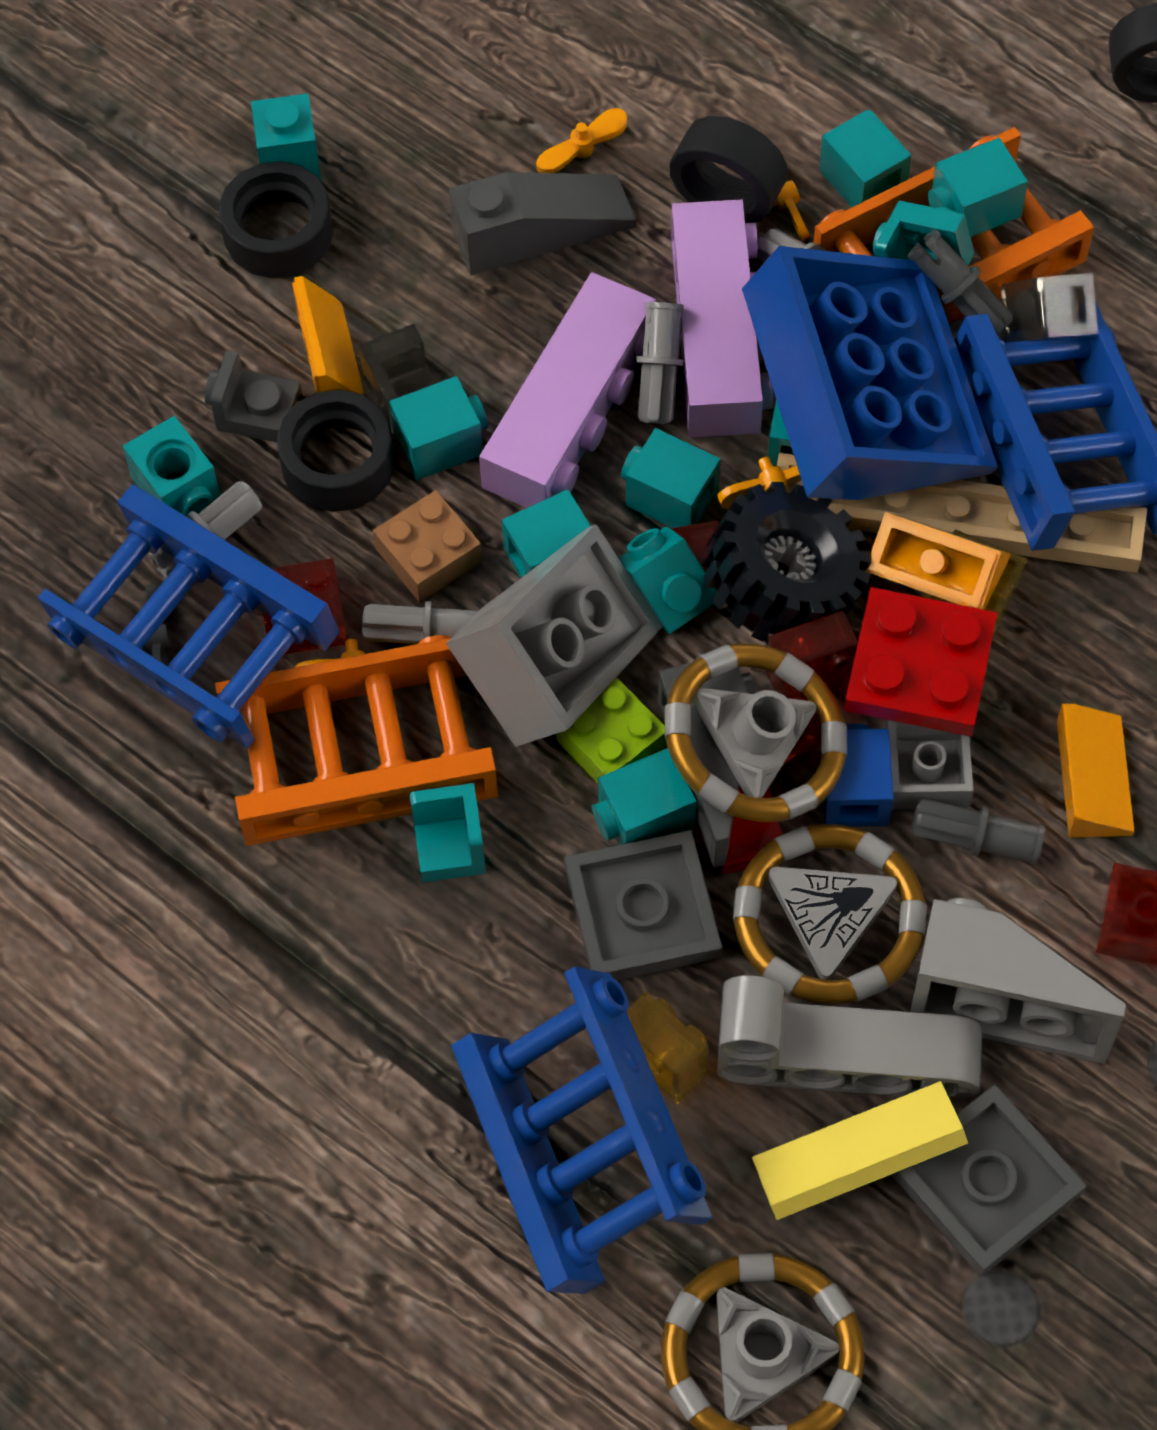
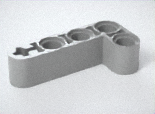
(842, 1046)

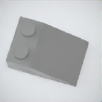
(555, 638)
(1012, 984)

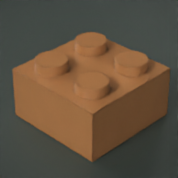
(427, 546)

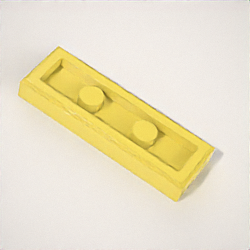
(859, 1150)

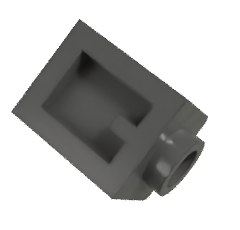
(249, 401)

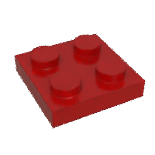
(920, 661)

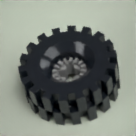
(791, 529)

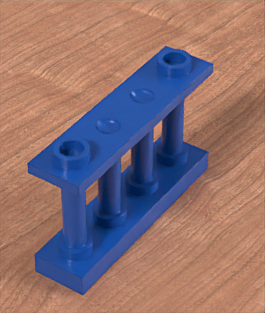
(1028, 458)
(198, 556)
(520, 1129)

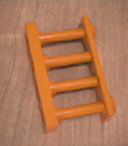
(1047, 252)
(347, 799)

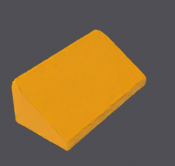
(326, 338)
(936, 561)
(1094, 773)

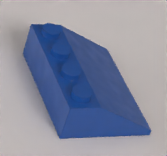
(865, 374)

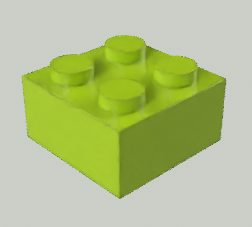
(613, 732)

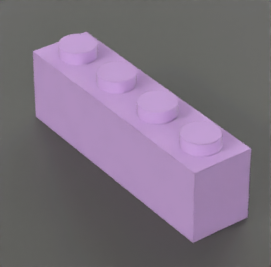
(717, 333)
(567, 395)

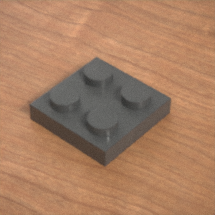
(643, 906)
(996, 1186)

